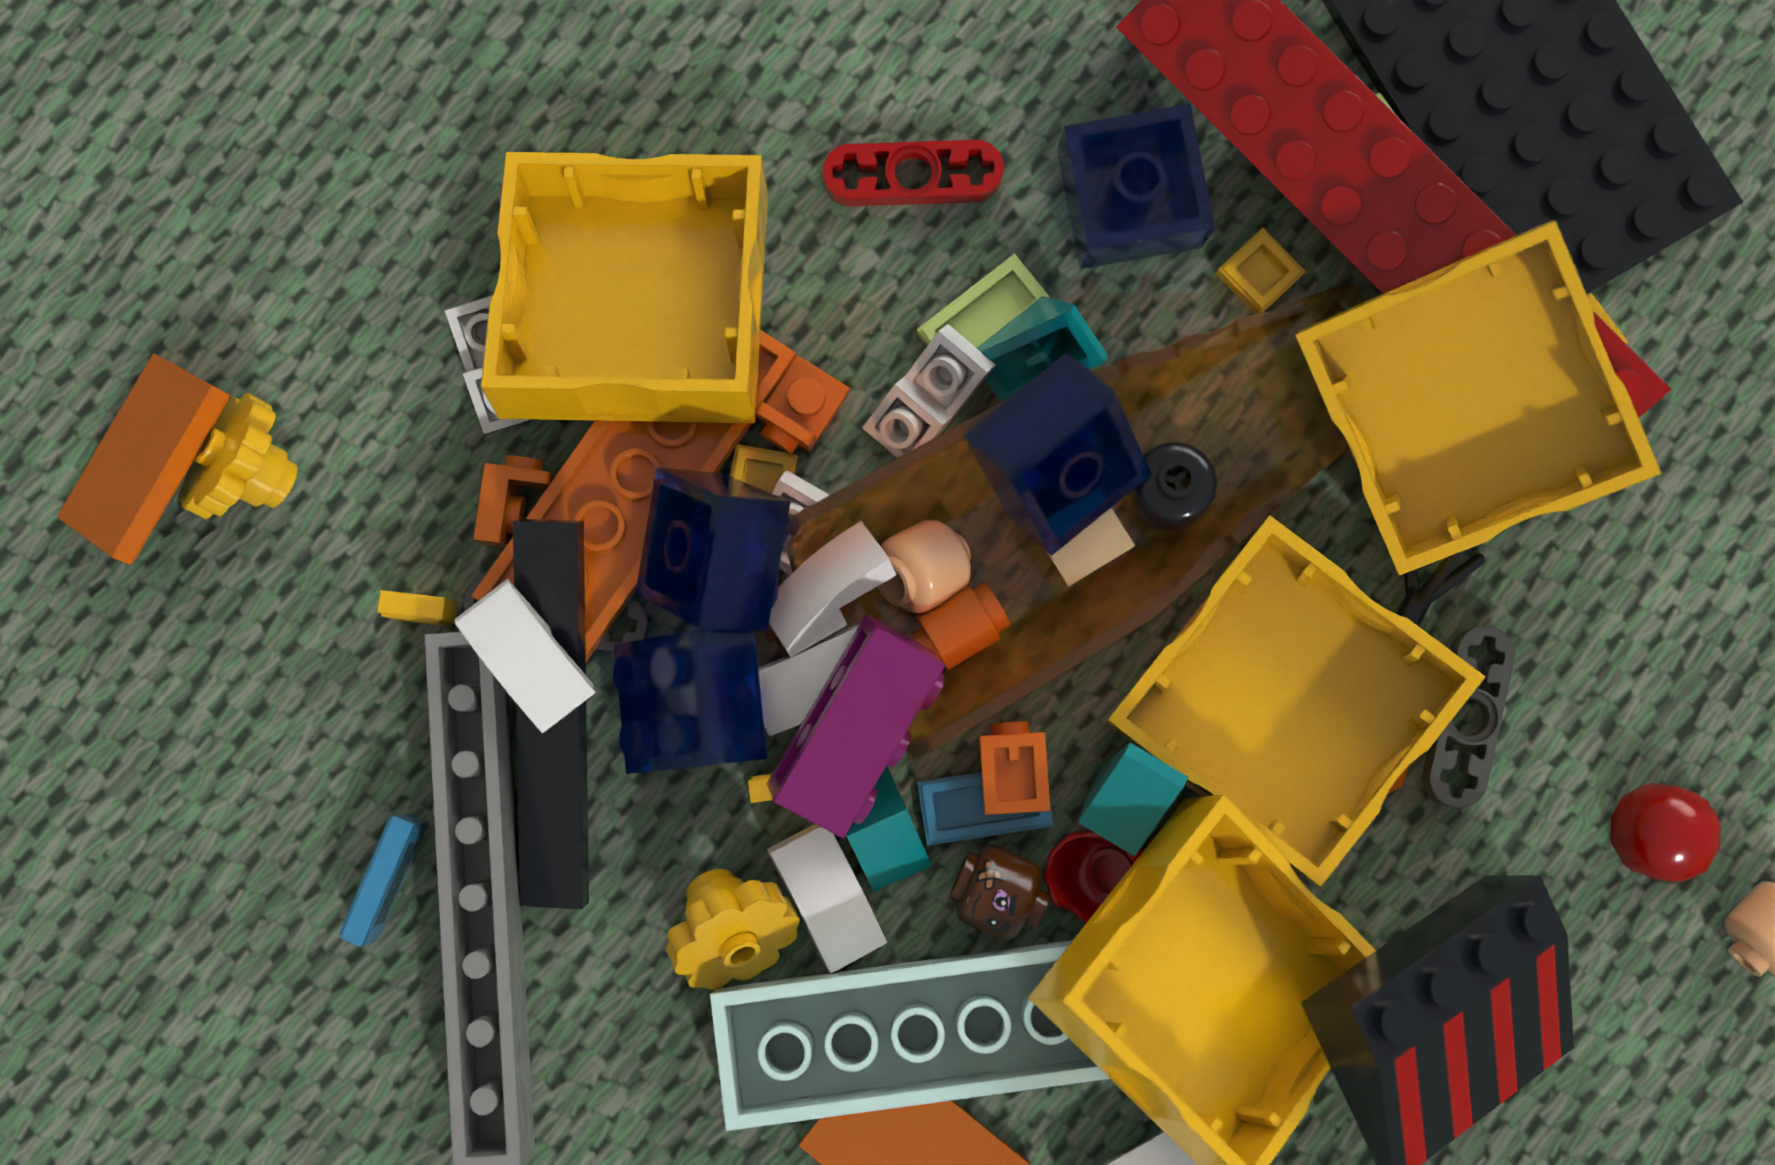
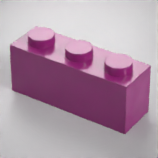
(856, 727)

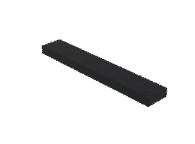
(553, 763)

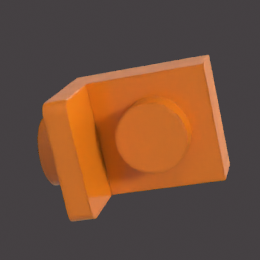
(801, 407)
(499, 497)
(1013, 769)

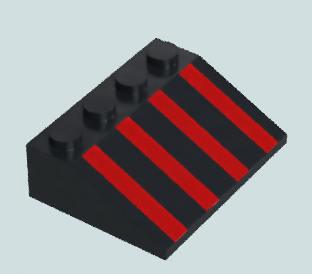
(1449, 1017)

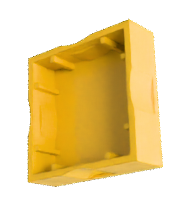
(628, 288)
(1478, 399)
(1295, 699)
(1199, 982)

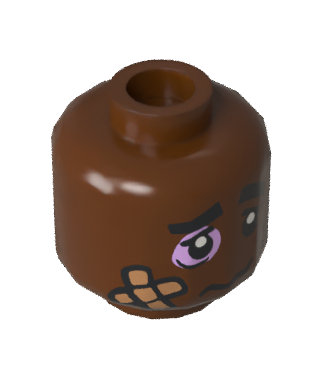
(999, 892)

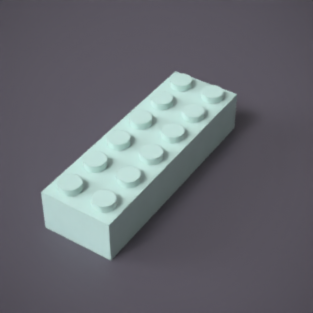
(890, 1037)

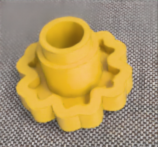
(238, 462)
(730, 929)

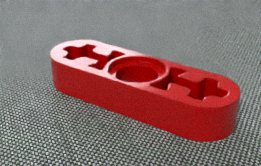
(927, 151)

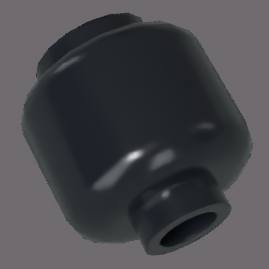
(1177, 508)

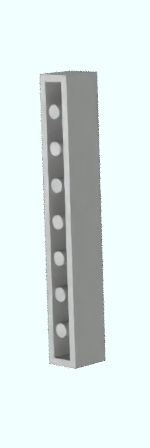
(479, 907)

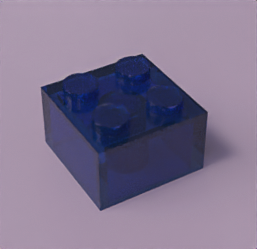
(1135, 186)
(1059, 453)
(712, 549)
(689, 700)

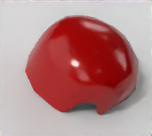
(1665, 832)
(1085, 871)

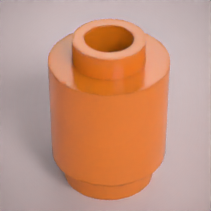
(962, 625)

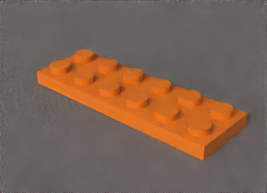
(611, 489)

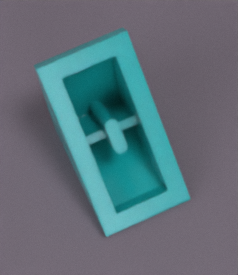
(1035, 342)
(1130, 797)
(887, 838)

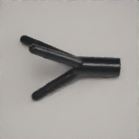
(1439, 582)

